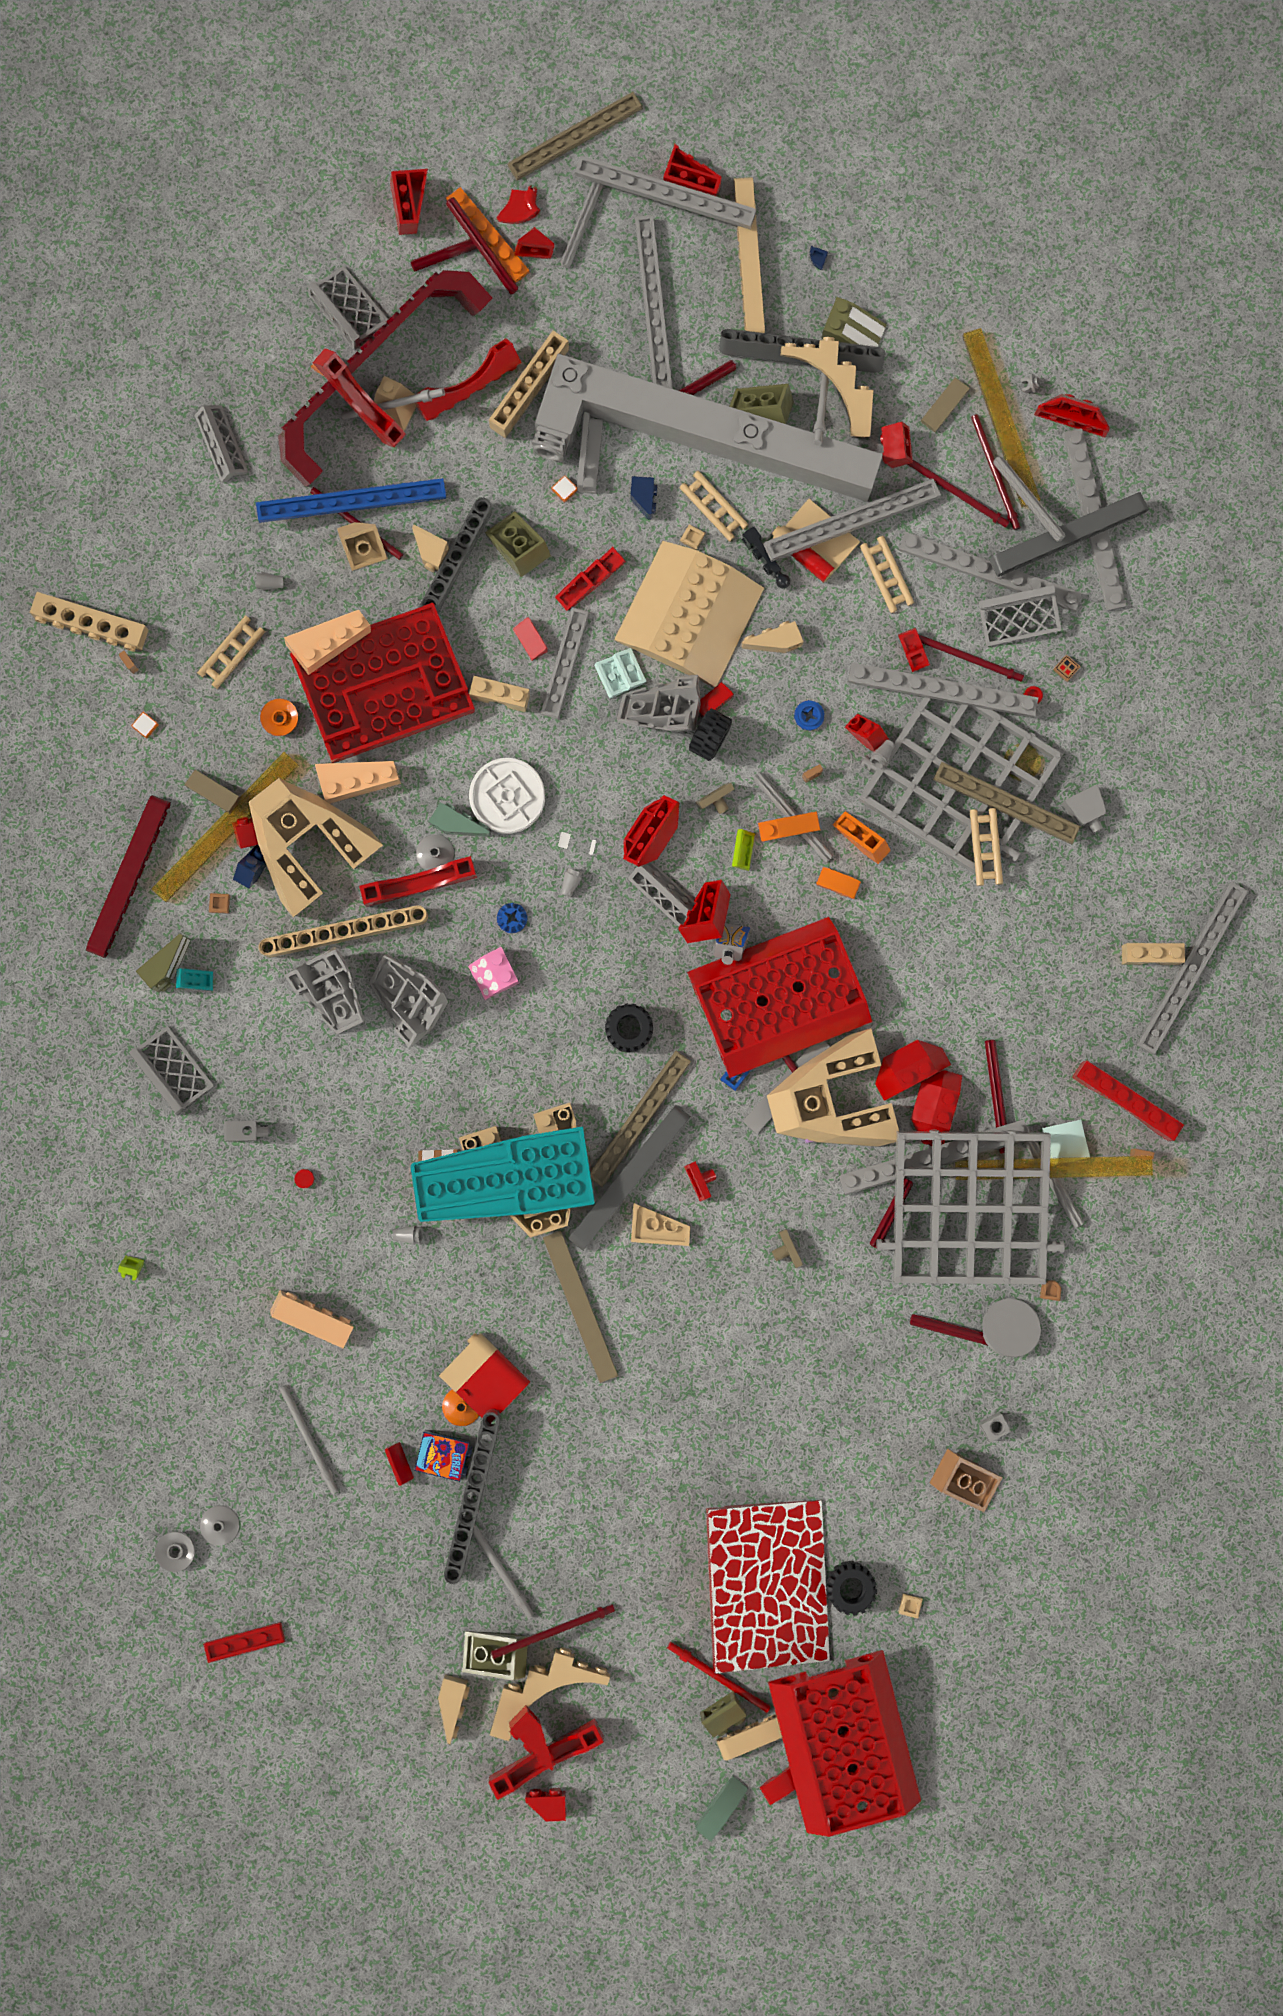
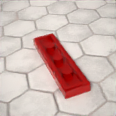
(244, 1642)

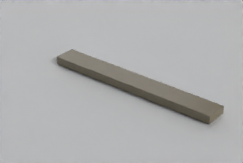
(574, 136)
(1006, 803)
(639, 1118)
(580, 1306)

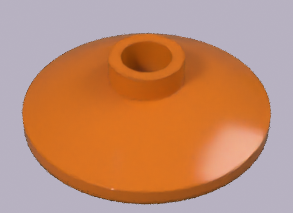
(272, 711)
(453, 1414)

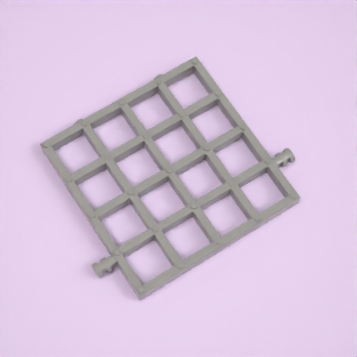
(941, 806)
(971, 1208)

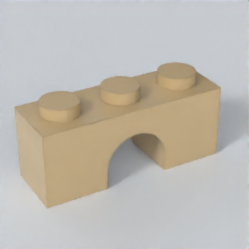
(490, 690)
(1153, 953)

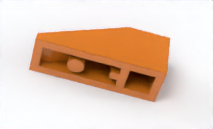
(789, 826)
(862, 837)

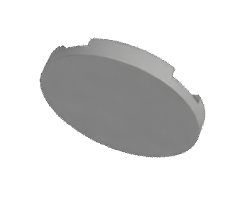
(1011, 1328)

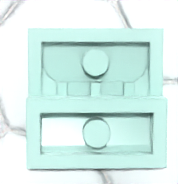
(620, 673)
(1067, 1140)

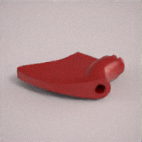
(520, 207)

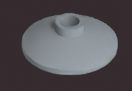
(426, 845)
(228, 1521)
(167, 1558)

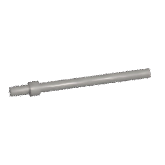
(425, 396)
(819, 426)
(326, 1474)
(519, 1598)

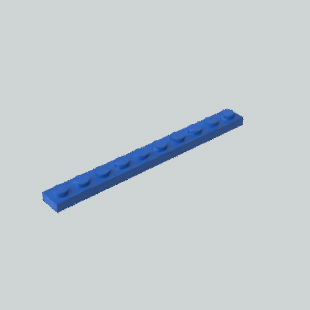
(350, 500)

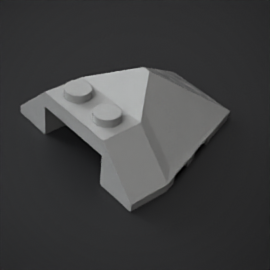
(664, 707)
(329, 989)
(409, 997)

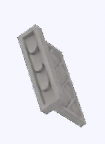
(334, 312)
(1016, 599)
(156, 1078)

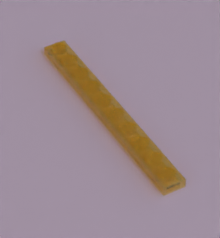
(998, 409)
(220, 831)
(1074, 1166)

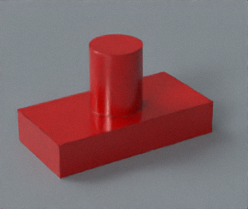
(700, 1180)

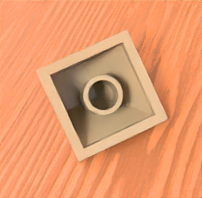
(392, 390)
(361, 544)
(431, 548)

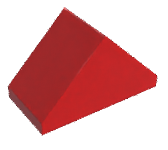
(534, 245)

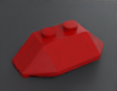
(1074, 413)
(651, 831)
(908, 1067)
(936, 1103)

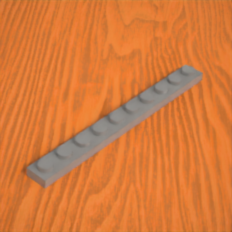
(665, 192)
(653, 301)
(1090, 502)
(852, 520)
(983, 570)
(942, 690)
(1192, 968)
(950, 1153)

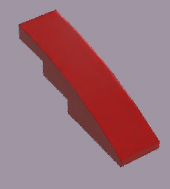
(590, 579)

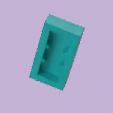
(194, 979)

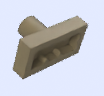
(716, 798)
(787, 1250)

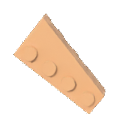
(325, 641)
(350, 780)
(311, 1319)

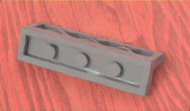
(216, 442)
(589, 455)
(680, 900)

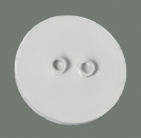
(507, 795)

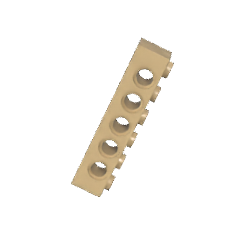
(528, 385)
(44, 604)

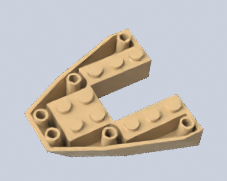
(286, 813)
(804, 1105)
(546, 1121)

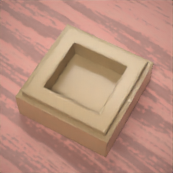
(692, 537)
(910, 1605)

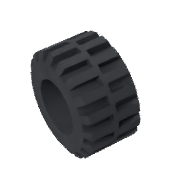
(710, 734)
(622, 1012)
(857, 1604)

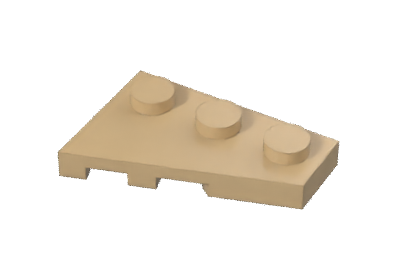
(657, 1228)

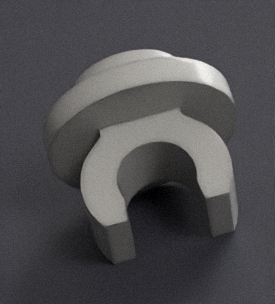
(1033, 383)

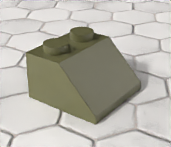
(723, 1715)

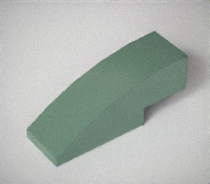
(721, 1808)

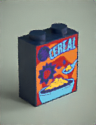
(443, 1456)

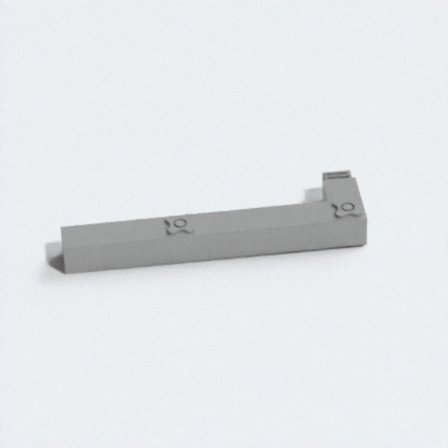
(695, 423)

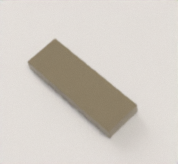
(945, 404)
(212, 791)

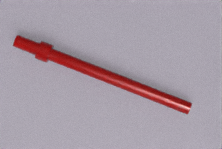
(685, 1656)

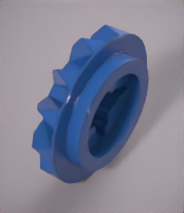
(805, 707)
(512, 927)

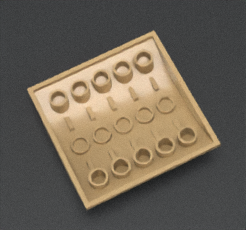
(690, 612)

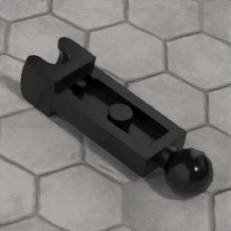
(752, 540)

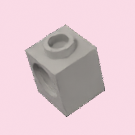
(986, 1426)

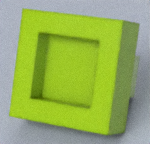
(130, 1266)

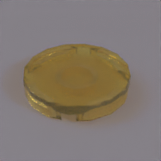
(1028, 761)

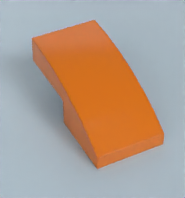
(838, 882)

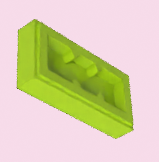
(743, 849)

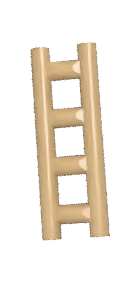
(714, 517)
(890, 563)
(219, 653)
(978, 856)

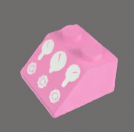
(493, 973)

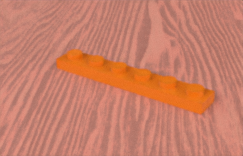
(501, 249)

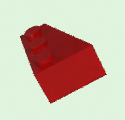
(687, 172)
(407, 196)
(708, 915)

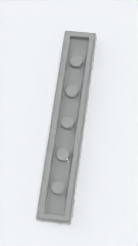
(565, 663)
(761, 1113)

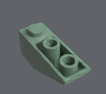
(454, 823)

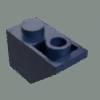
(642, 495)
(250, 868)

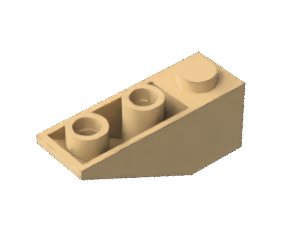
(779, 640)
(450, 1700)

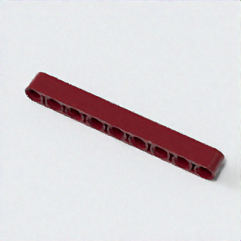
(127, 876)

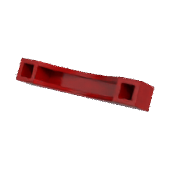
(499, 360)
(342, 380)
(397, 888)
(1118, 1093)
(567, 1746)

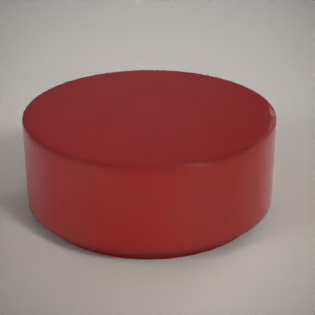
(1034, 691)
(304, 1178)

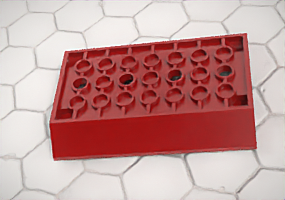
(790, 1018)
(821, 1755)

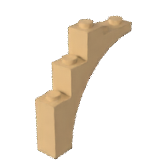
(825, 359)
(539, 1682)

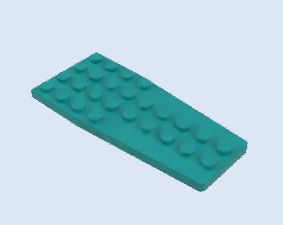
(505, 1178)

